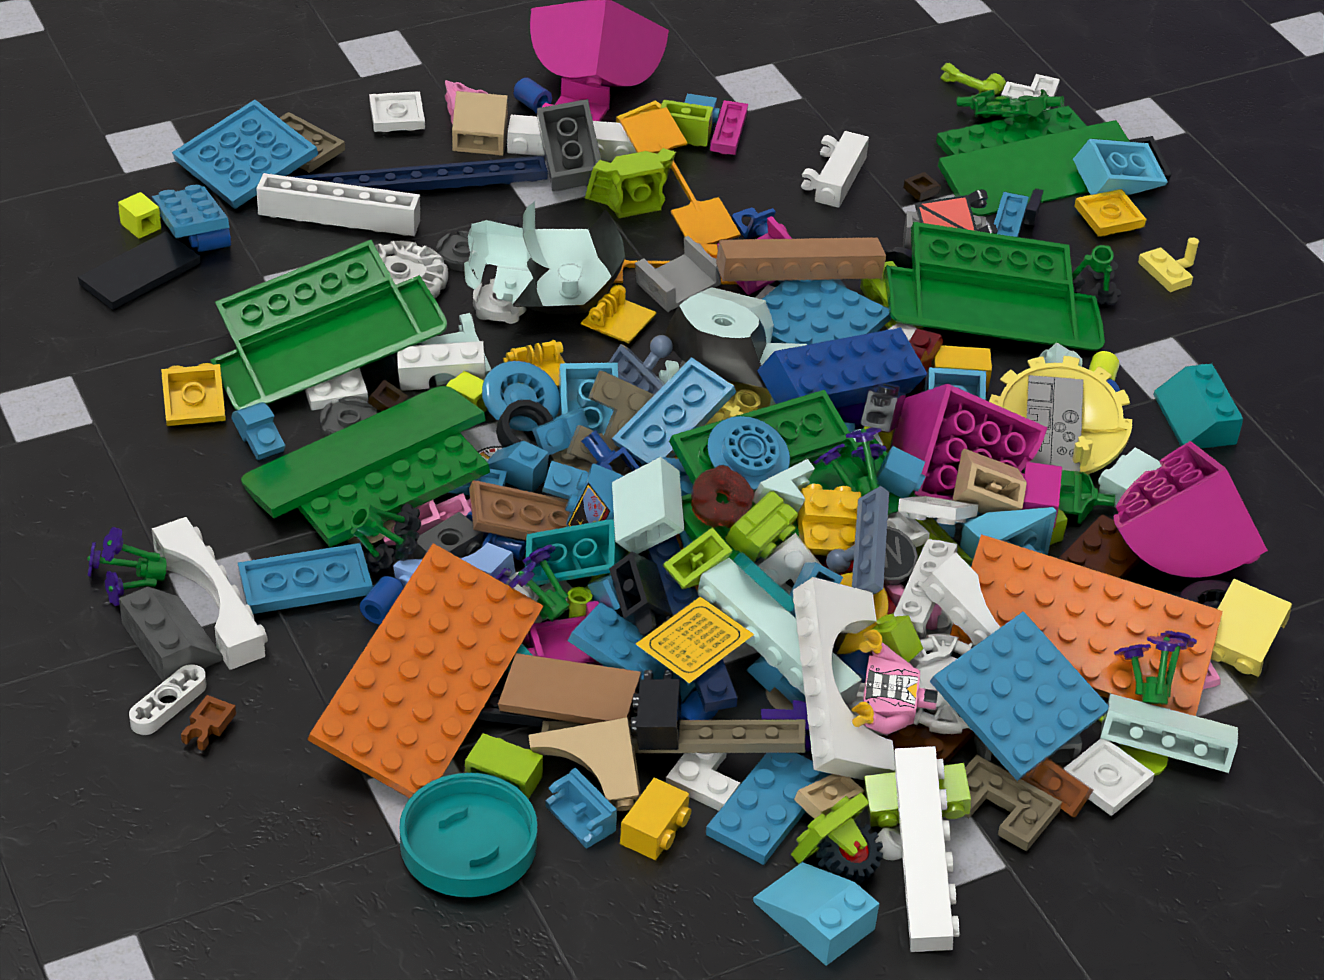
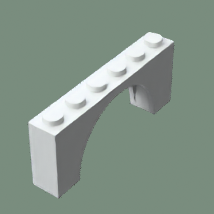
(836, 744)

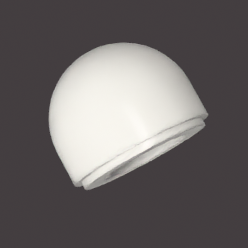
(891, 843)

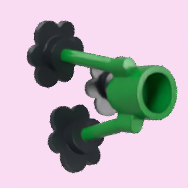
(1102, 265)
(368, 522)

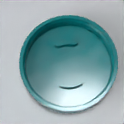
(468, 834)

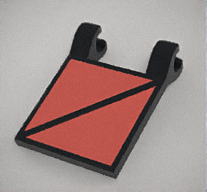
(955, 211)

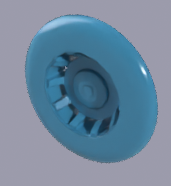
(517, 373)
(752, 446)

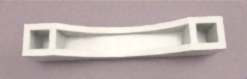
(959, 594)
(235, 631)

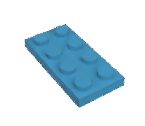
(190, 211)
(678, 406)
(305, 578)
(613, 644)
(764, 806)

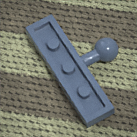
(640, 373)
(869, 544)

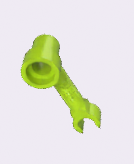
(993, 82)
(579, 597)

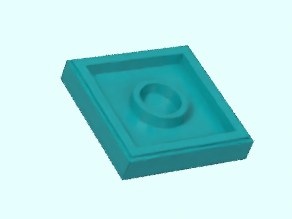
(764, 581)

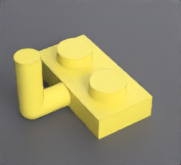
(1166, 269)

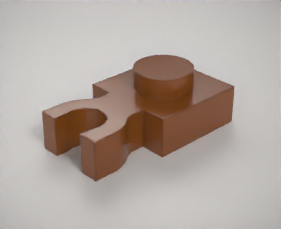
(208, 718)

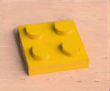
(1110, 212)

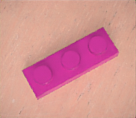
(729, 127)

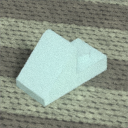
(787, 485)

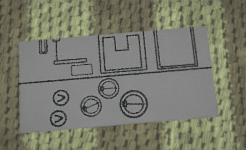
(1058, 406)

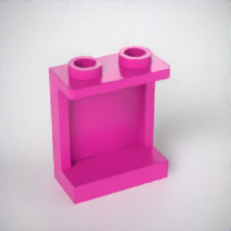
(551, 639)

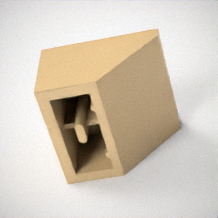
(480, 123)
(989, 484)

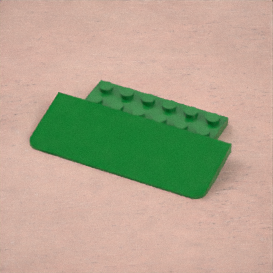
(1020, 156)
(992, 288)
(320, 325)
(809, 429)
(382, 461)

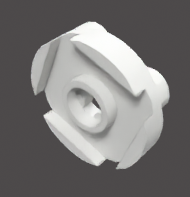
(491, 308)

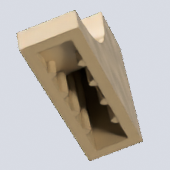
(603, 750)

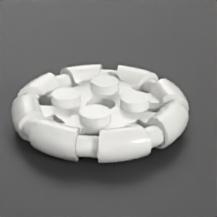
(413, 262)
(941, 648)

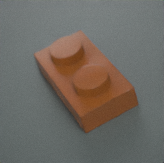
(1060, 784)

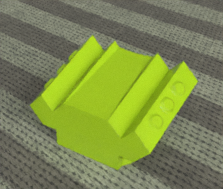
(631, 182)

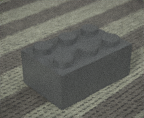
(568, 143)

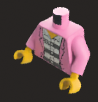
(890, 689)

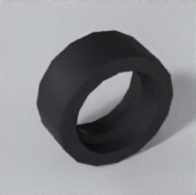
(520, 408)

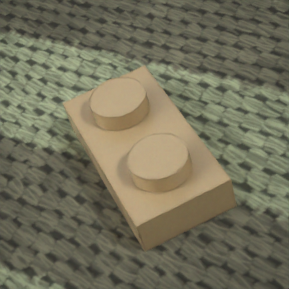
(825, 793)

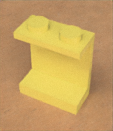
(1248, 627)

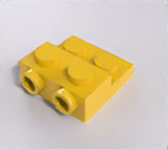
(193, 394)
(828, 518)

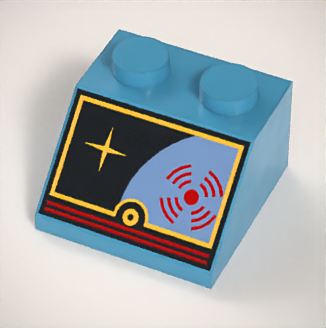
(594, 497)

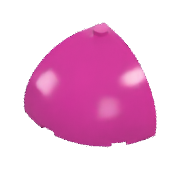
(597, 42)
(947, 420)
(1188, 517)

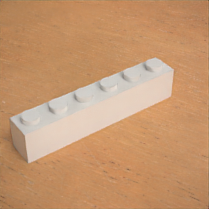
(525, 138)
(338, 204)
(923, 849)

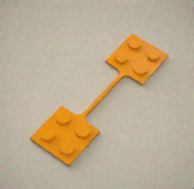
(700, 220)

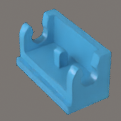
(582, 808)

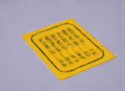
(694, 639)

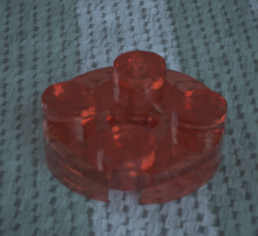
(723, 481)

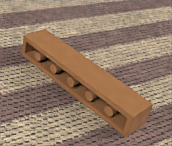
(800, 259)

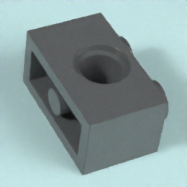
(453, 535)

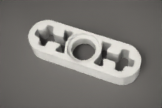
(165, 711)

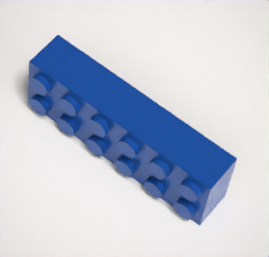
(843, 368)

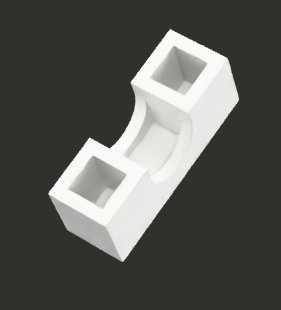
(422, 362)

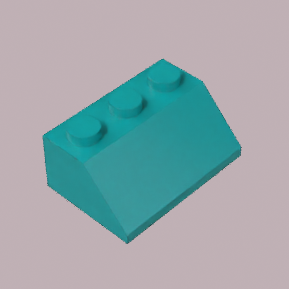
(1199, 407)
(579, 551)

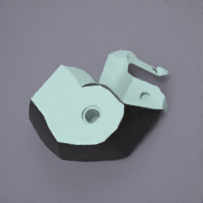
(547, 267)
(725, 334)

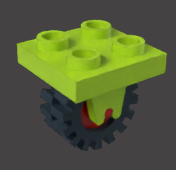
(841, 842)

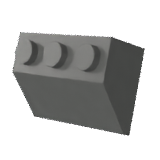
(166, 631)

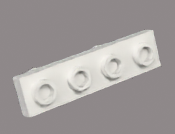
(914, 599)

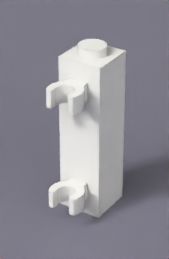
(840, 170)

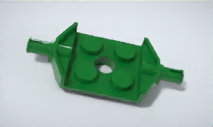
(987, 104)
(1079, 494)

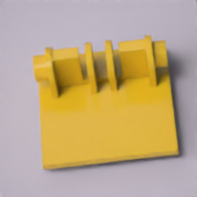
(618, 316)
(546, 358)

